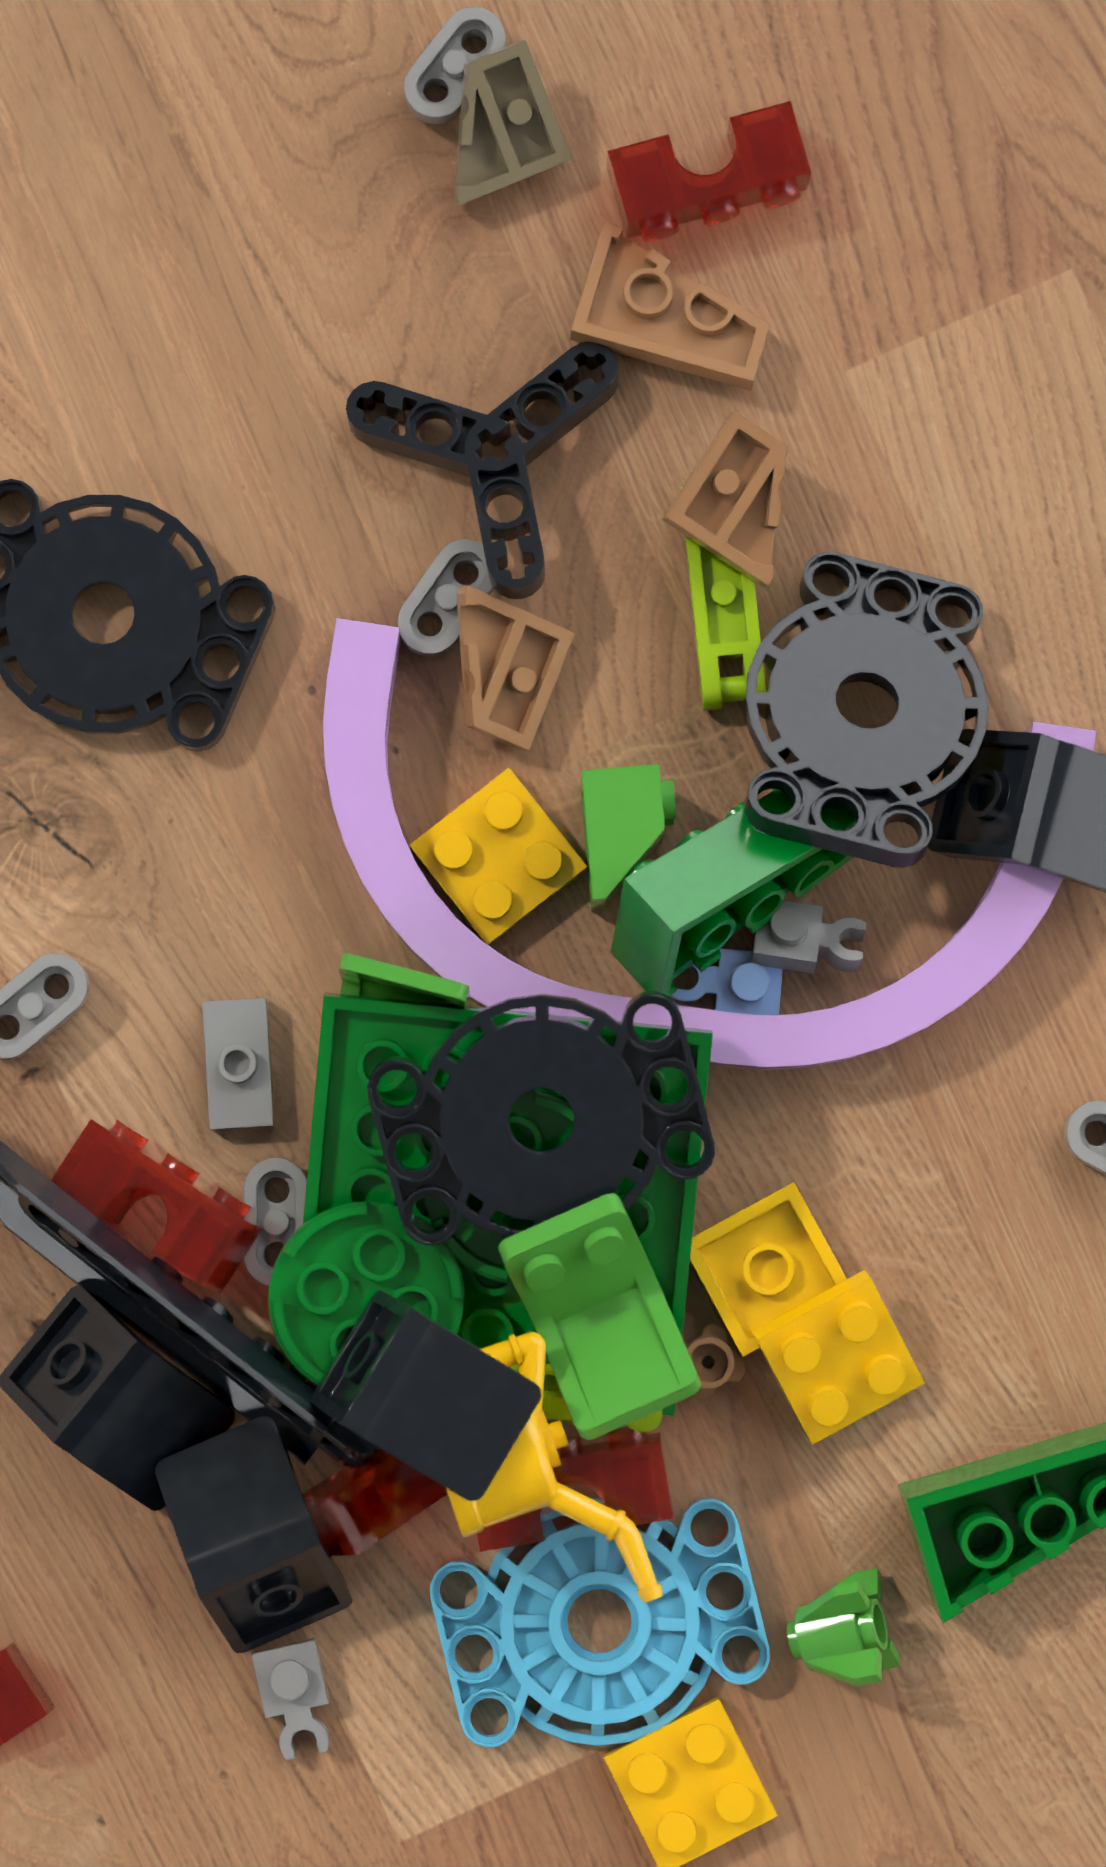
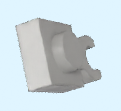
(799, 937)
(291, 1685)

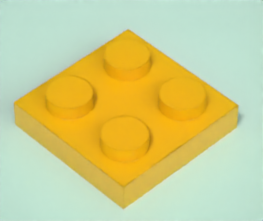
(498, 856)
(763, 1263)
(838, 1357)
(690, 1785)

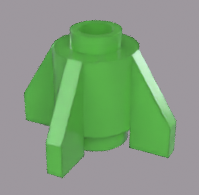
(845, 1631)

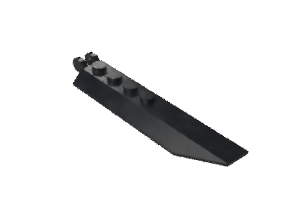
(169, 1316)

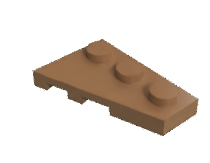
(663, 317)

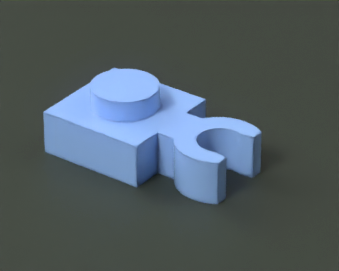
(737, 985)

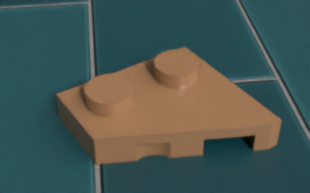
(734, 498)
(507, 666)

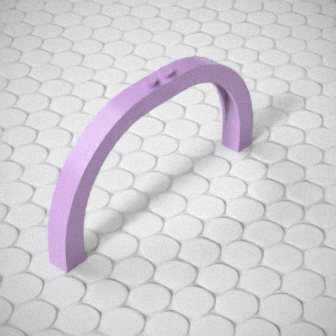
(361, 795)

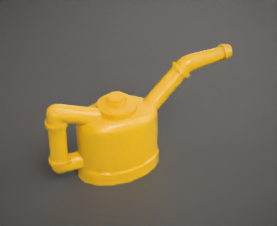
(529, 1483)

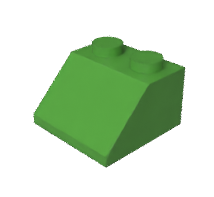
(622, 823)

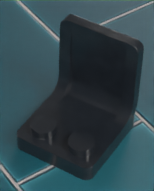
(1027, 806)
(110, 1396)
(426, 1396)
(250, 1536)

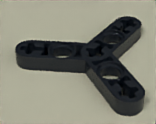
(471, 429)

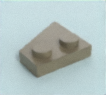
(504, 124)

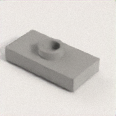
(238, 1064)

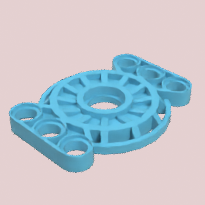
(541, 1659)

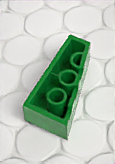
(710, 887)
(1005, 1514)

